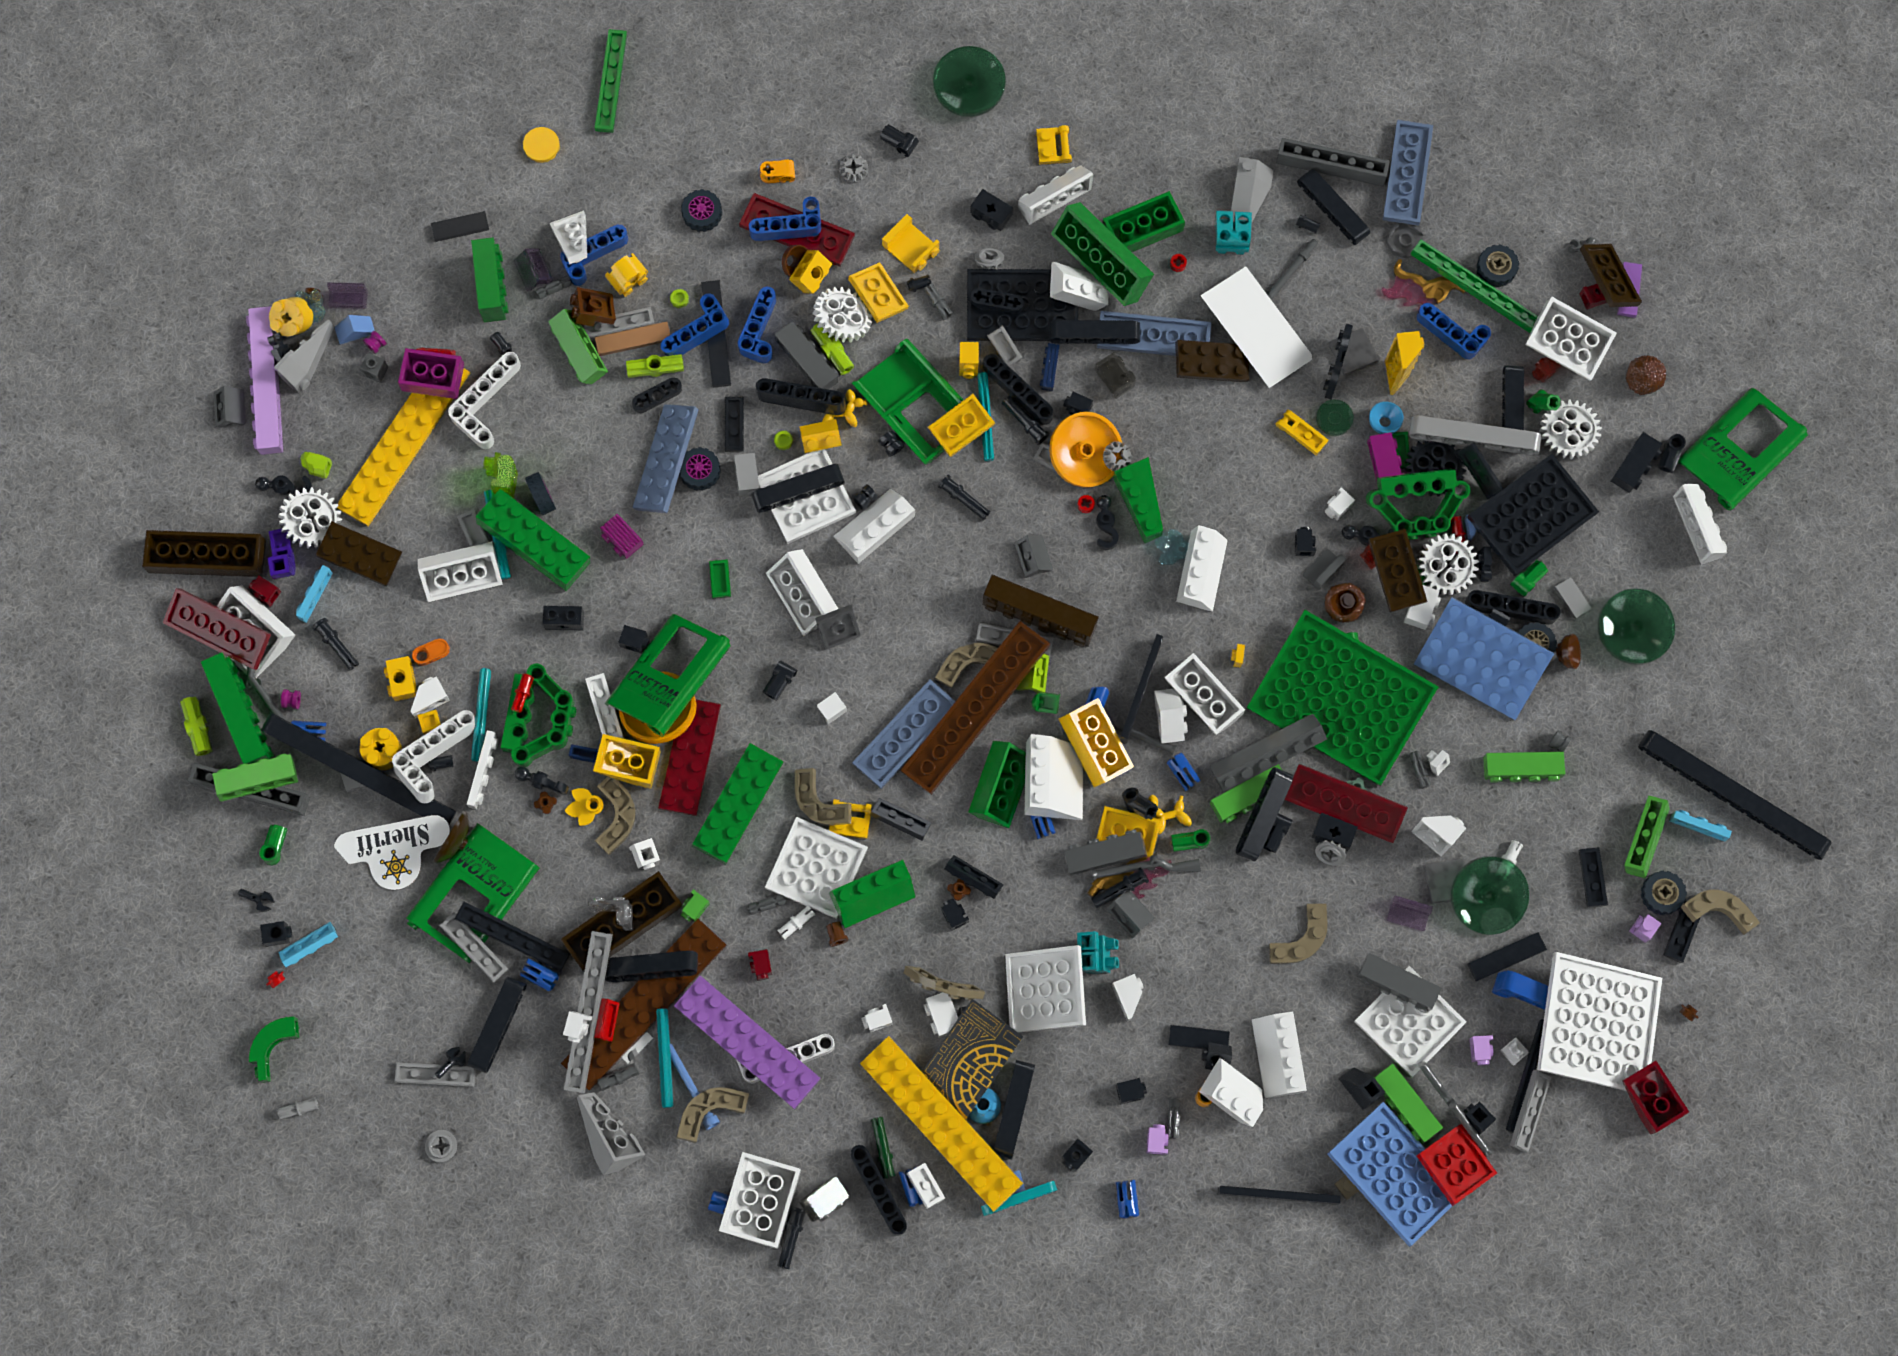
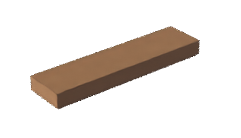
(632, 338)

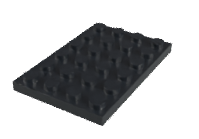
(1037, 311)
(1533, 514)

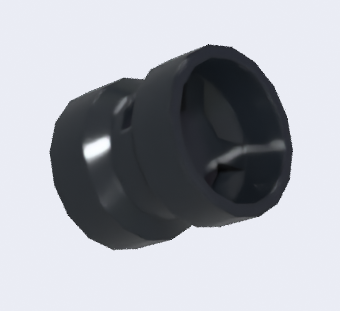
(890, 443)
(865, 497)

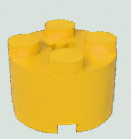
(626, 274)
(290, 316)
(371, 744)

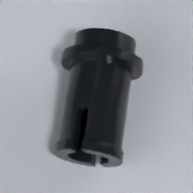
(1308, 224)
(918, 283)
(500, 343)
(441, 762)

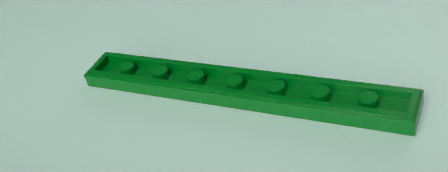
(1474, 285)

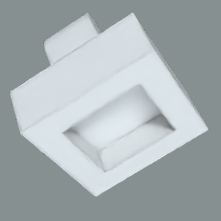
(1438, 762)
(1514, 1051)

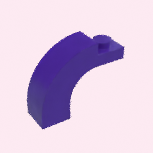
(283, 560)

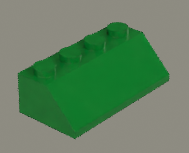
(1000, 784)
(873, 894)

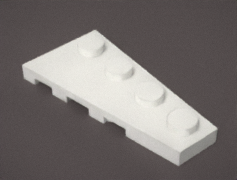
(572, 236)

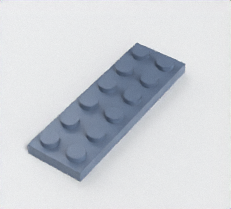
(1408, 172)
(1159, 333)
(665, 458)
(903, 734)

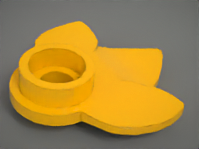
(581, 806)

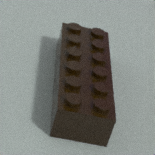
(204, 553)
(1039, 611)
(650, 903)

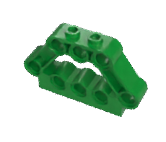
(1445, 510)
(544, 743)

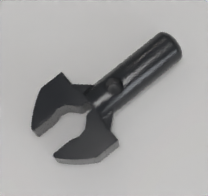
(257, 899)
(451, 1053)

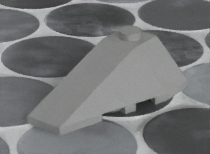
(1251, 186)
(299, 365)
(609, 1143)

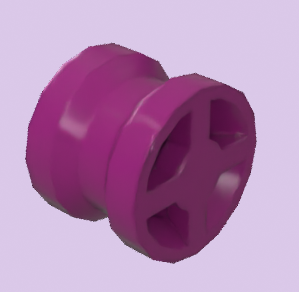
(374, 342)
(290, 699)

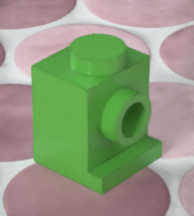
(694, 906)

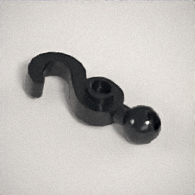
(281, 485)
(1105, 521)
(1363, 534)
(540, 780)

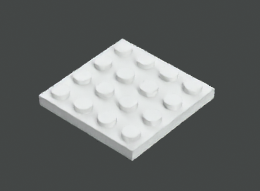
(813, 512)
(814, 865)
(1045, 989)
(1408, 1033)

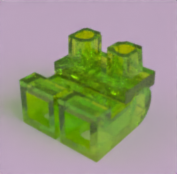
(505, 472)

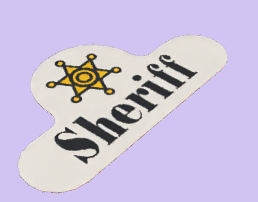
(393, 848)

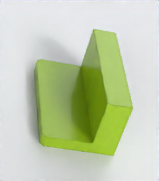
(1037, 677)

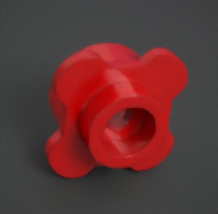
(275, 979)

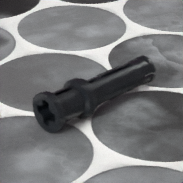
(1031, 426)
(957, 492)
(331, 637)
(1128, 883)
(793, 1227)

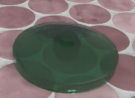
(969, 81)
(1636, 626)
(1490, 895)

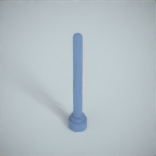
(710, 1120)

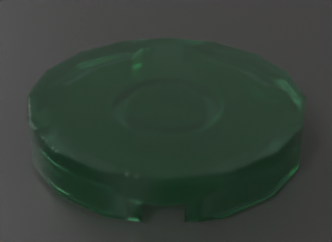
(1334, 417)

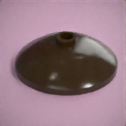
(455, 839)

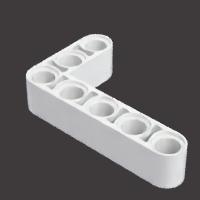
(481, 398)
(429, 752)
(796, 1050)

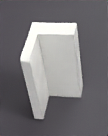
(925, 1186)

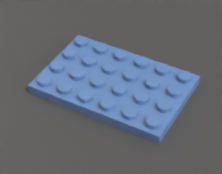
(1483, 658)
(1385, 1169)

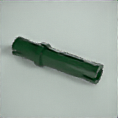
(885, 1157)

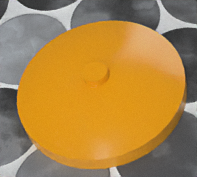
(1079, 447)
(644, 734)

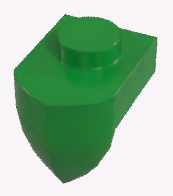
(1046, 702)

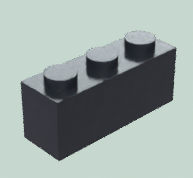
(1637, 463)

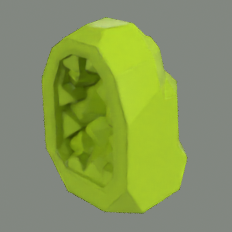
(316, 464)

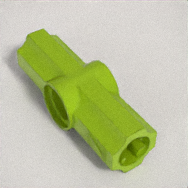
(833, 349)
(642, 367)
(195, 726)

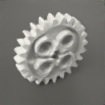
(842, 314)
(1559, 440)
(294, 524)
(1435, 553)

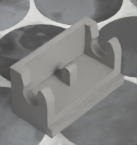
(746, 473)

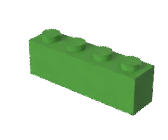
(577, 347)
(1524, 766)
(255, 777)
(1239, 798)
(1647, 837)
(1407, 1104)

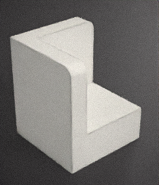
(832, 708)

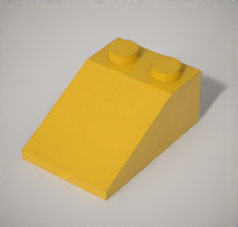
(627, 760)

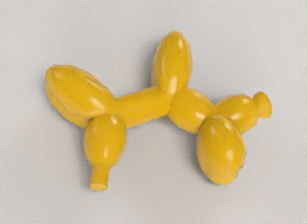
(852, 403)
(1178, 812)

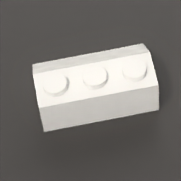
(1077, 287)
(1439, 832)
(1233, 1093)

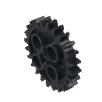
(1449, 458)

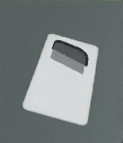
(637, 1047)

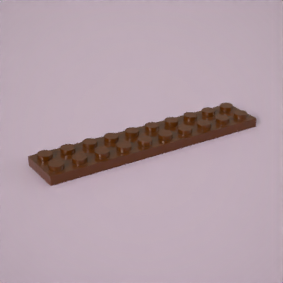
(975, 707)
(640, 1004)

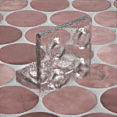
(619, 904)

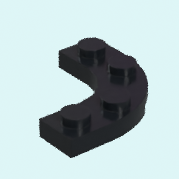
(1335, 369)

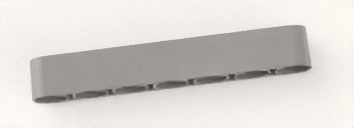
(1482, 435)

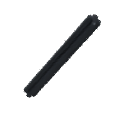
(1531, 1064)

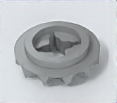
(847, 173)
(994, 258)
(1110, 459)
(1324, 855)
(433, 1140)

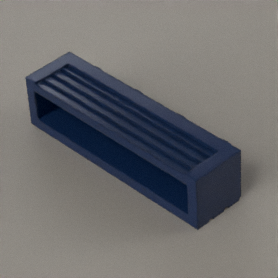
(1050, 367)
(583, 753)

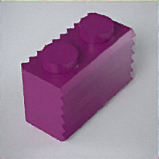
(621, 536)

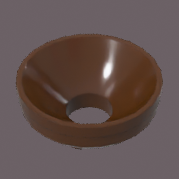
(797, 253)
(1569, 651)

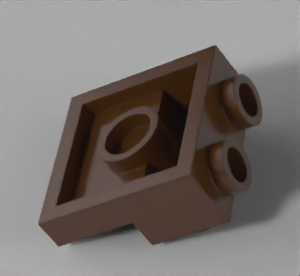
(592, 307)

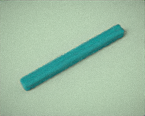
(985, 402)
(499, 547)
(481, 713)
(664, 1058)

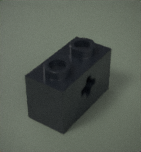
(985, 203)
(563, 618)
(1344, 831)

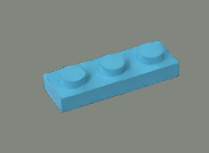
(313, 593)
(1700, 825)
(308, 944)

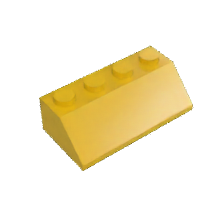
(1402, 358)
(1096, 742)

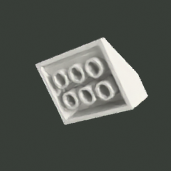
(1570, 338)
(245, 606)
(1053, 779)
(760, 1200)

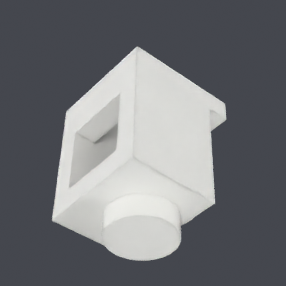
(1339, 504)
(649, 849)
(877, 1019)
(576, 1026)

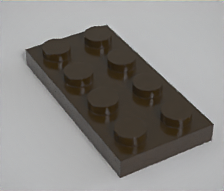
(1610, 275)
(1211, 361)
(359, 554)
(1397, 570)

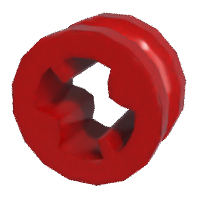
(1182, 266)
(1084, 509)

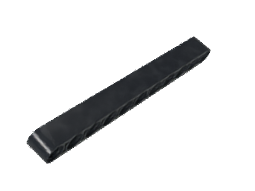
(352, 767)
(1735, 794)

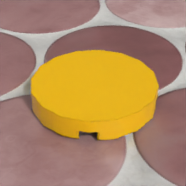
(541, 144)

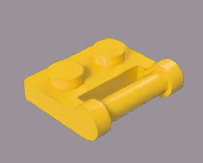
(1047, 145)
(859, 826)

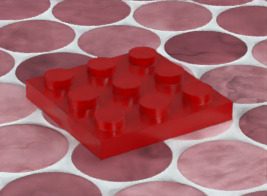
(1456, 1164)

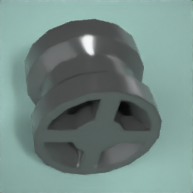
(1559, 741)

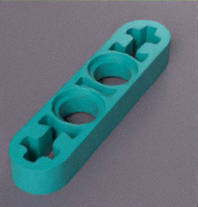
(1022, 1197)

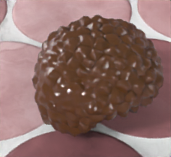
(1646, 375)
(1344, 602)

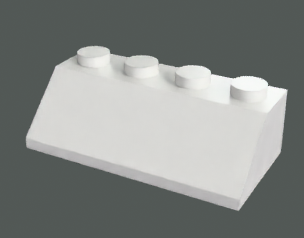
(1055, 194)
(1699, 523)
(875, 525)
(1202, 568)
(459, 571)
(801, 590)
(1205, 694)
(1279, 1055)

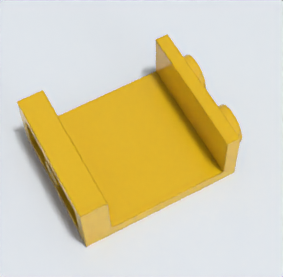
(910, 244)

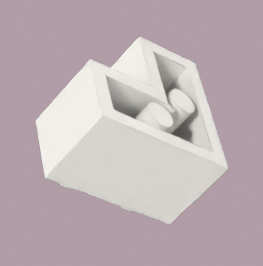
(1170, 715)

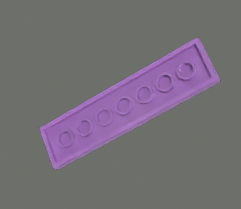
(747, 1042)

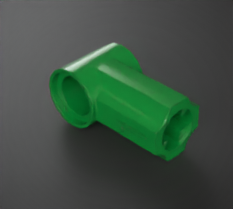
(1543, 401)
(1526, 581)
(1188, 841)
(273, 842)

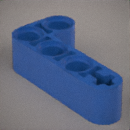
(784, 222)
(596, 251)
(760, 323)
(694, 327)
(1451, 328)
(1521, 987)

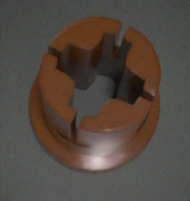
(836, 934)

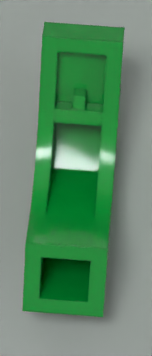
(266, 1040)

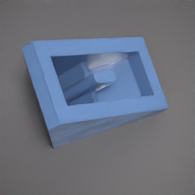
(354, 328)

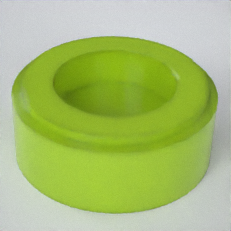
(679, 298)
(783, 440)

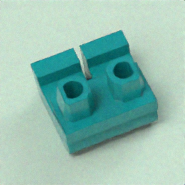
(1233, 240)
(1096, 952)

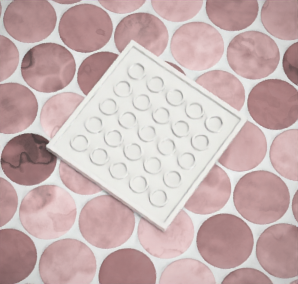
(1598, 1021)

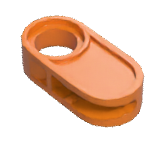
(435, 650)

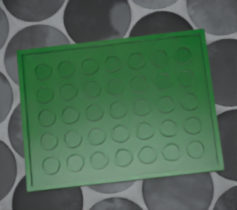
(1352, 690)

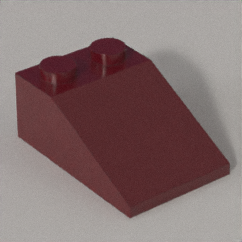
(1654, 1098)

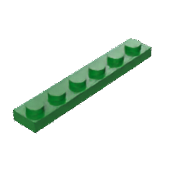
(610, 81)

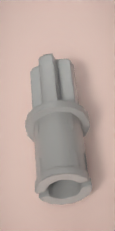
(298, 1108)

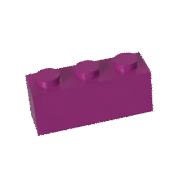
(1384, 456)

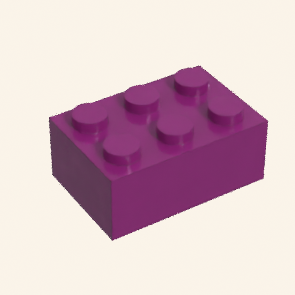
(431, 373)

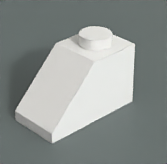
(428, 696)
(1128, 994)

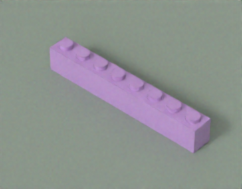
(265, 384)

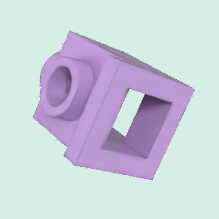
(1645, 927)
(1481, 1049)
(1157, 1140)

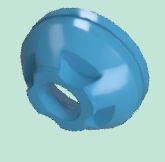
(1386, 410)
(990, 1114)

